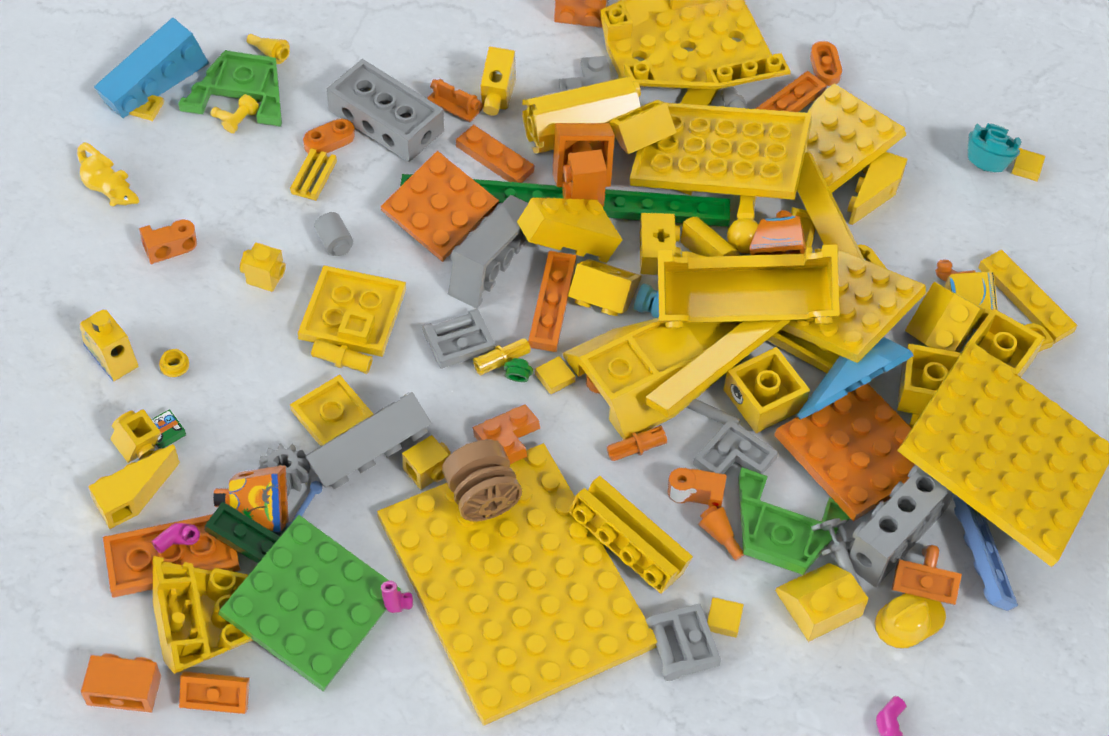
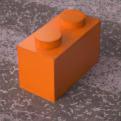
(585, 176)
(121, 683)

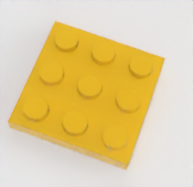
(346, 289)

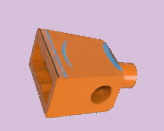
(779, 236)

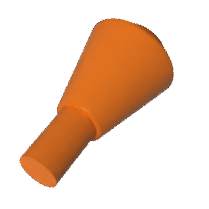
(718, 526)

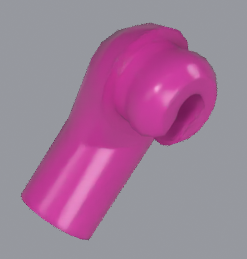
(395, 600)

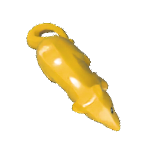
(100, 177)

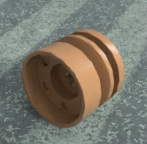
(481, 480)

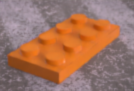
(131, 556)

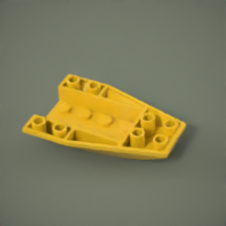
(636, 361)

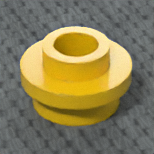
(171, 357)

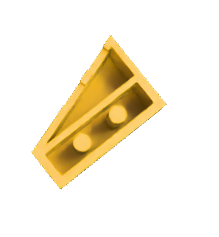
(570, 224)

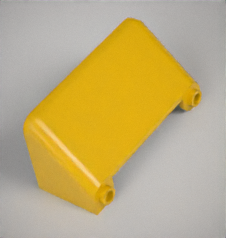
(748, 287)

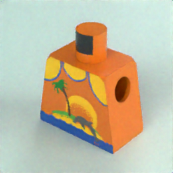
(258, 495)

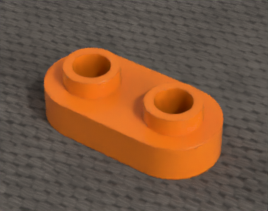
(826, 62)
(329, 136)

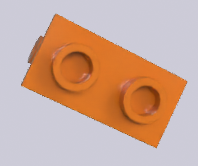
(456, 102)

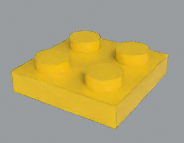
(330, 410)

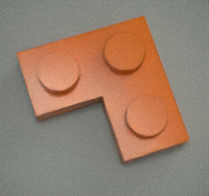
(507, 429)

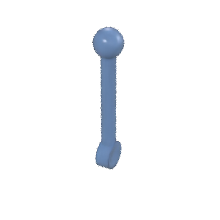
(315, 488)

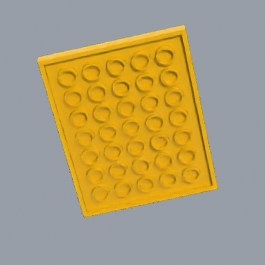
(517, 596)

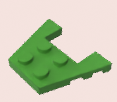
(237, 75)
(780, 534)

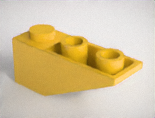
(878, 186)
(130, 489)

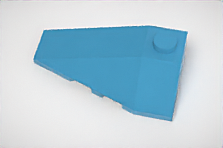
(849, 375)

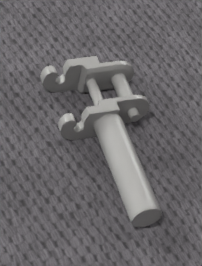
(838, 548)

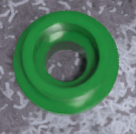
(518, 370)

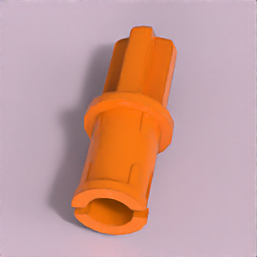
(637, 443)

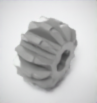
(296, 465)

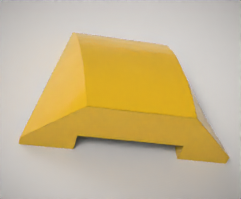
(188, 610)

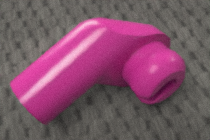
(176, 534)
(887, 717)

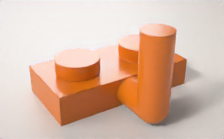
(926, 579)

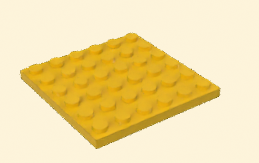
(1008, 452)

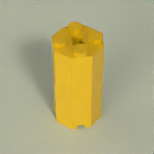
(578, 105)

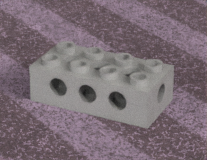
(385, 110)
(897, 525)

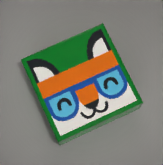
(170, 429)

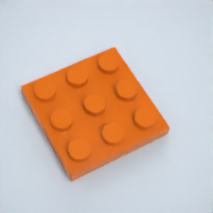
(439, 205)

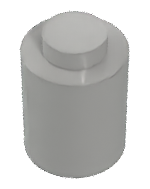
(333, 234)

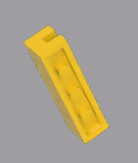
(630, 534)

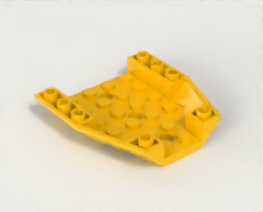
(665, 27)

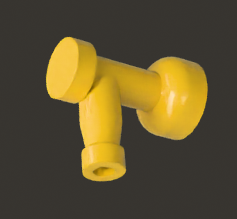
(247, 106)

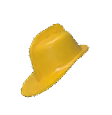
(909, 620)

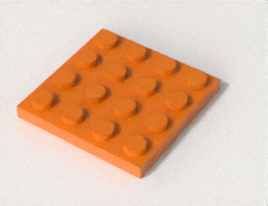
(851, 449)

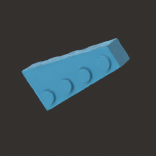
(152, 68)

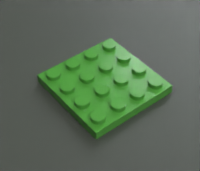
(308, 602)

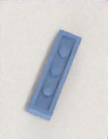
(987, 559)

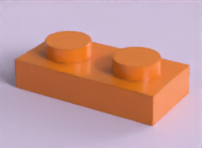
(214, 692)

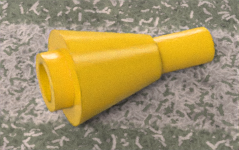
(270, 47)

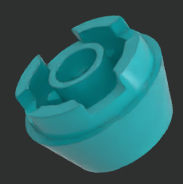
(992, 148)

